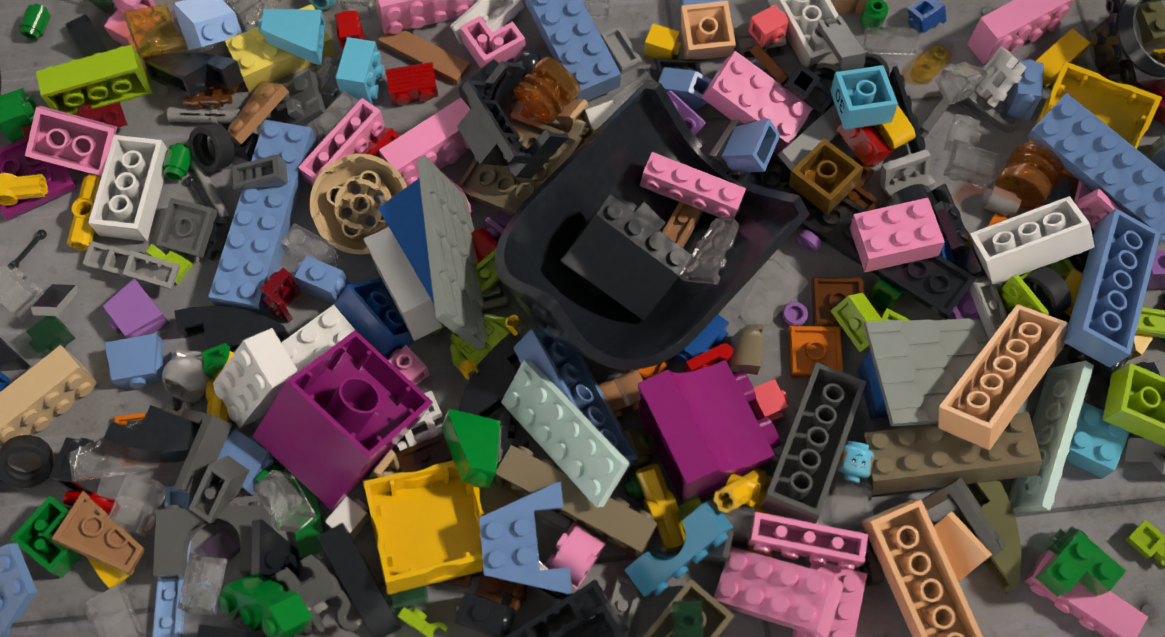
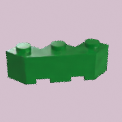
(265, 606)

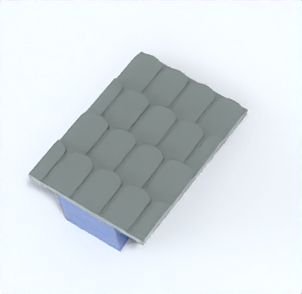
(435, 234)
(917, 366)

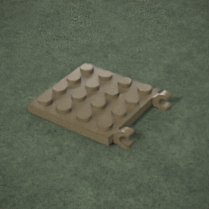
(497, 186)

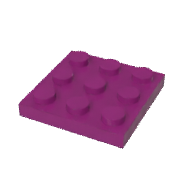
(16, 163)

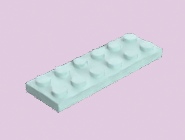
(1053, 428)
(565, 433)

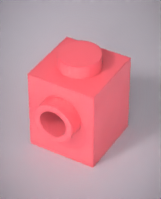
(768, 26)
(770, 401)

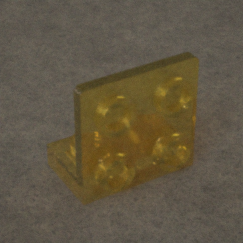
(153, 31)

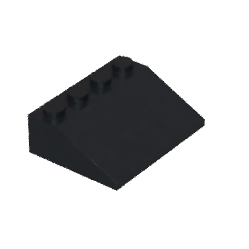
(626, 257)

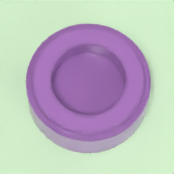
(809, 241)
(794, 314)

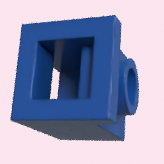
(926, 14)

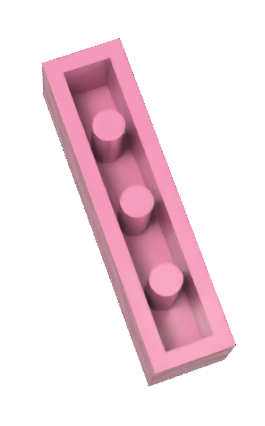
(1102, 613)

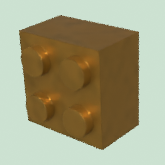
(825, 176)

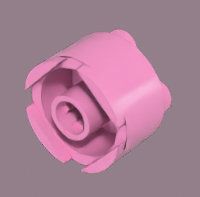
(576, 550)

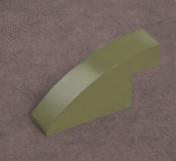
(998, 509)

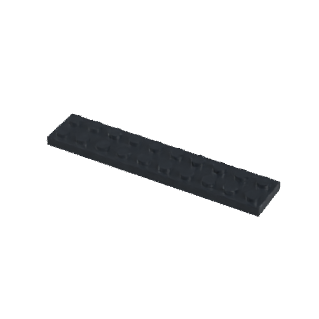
(929, 281)

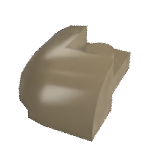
(747, 349)

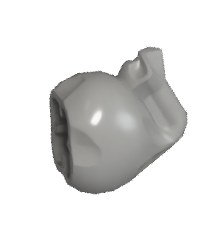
(185, 375)

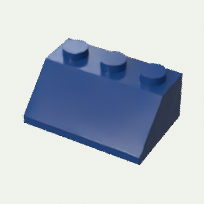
(374, 315)

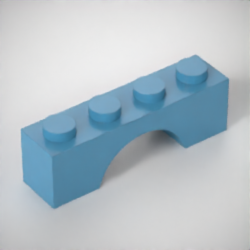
(703, 529)

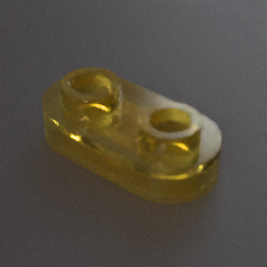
(932, 63)

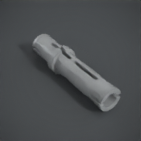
(206, 115)

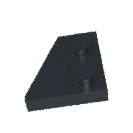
(271, 552)

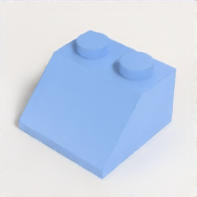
(206, 22)

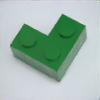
(16, 111)
(37, 534)
(1083, 562)

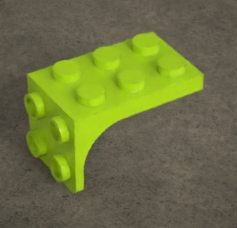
(1017, 292)

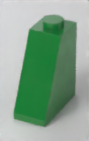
(473, 446)

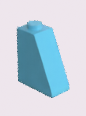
(295, 32)

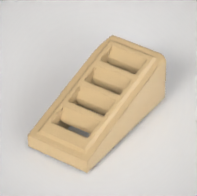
(387, 466)

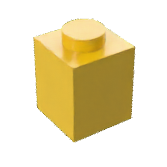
(662, 42)

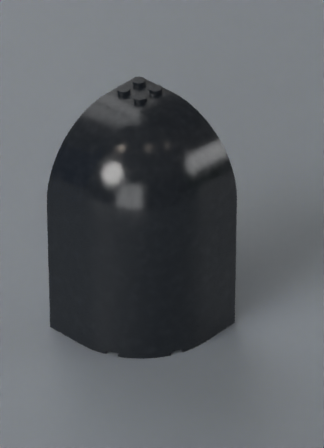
(614, 165)

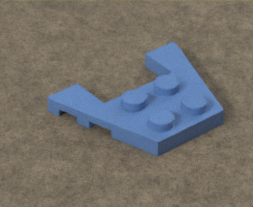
(511, 542)
(15, 587)

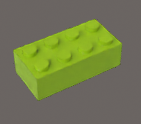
(95, 80)
(1137, 402)

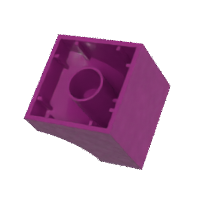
(340, 418)
(705, 428)

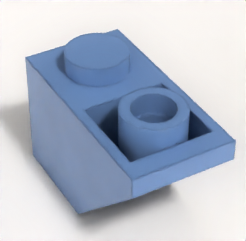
(686, 84)

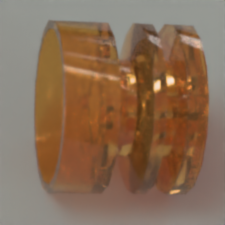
(547, 89)
(1030, 174)

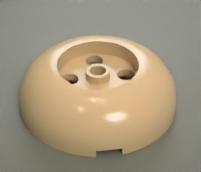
(333, 193)

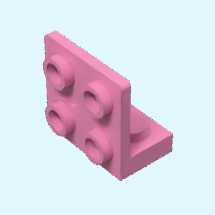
(1093, 204)

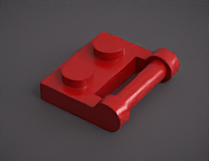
(709, 358)

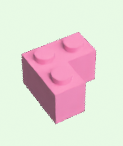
(116, 24)
(486, 46)

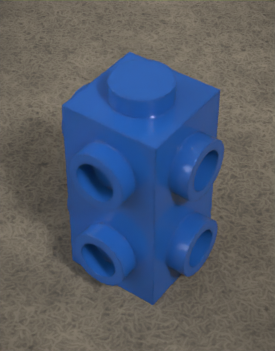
(712, 334)

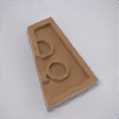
(256, 109)
(98, 537)

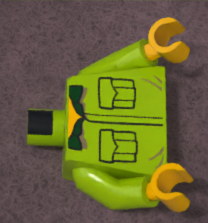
(467, 357)

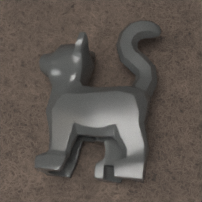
(320, 588)

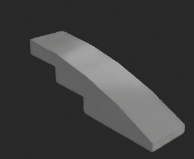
(131, 265)

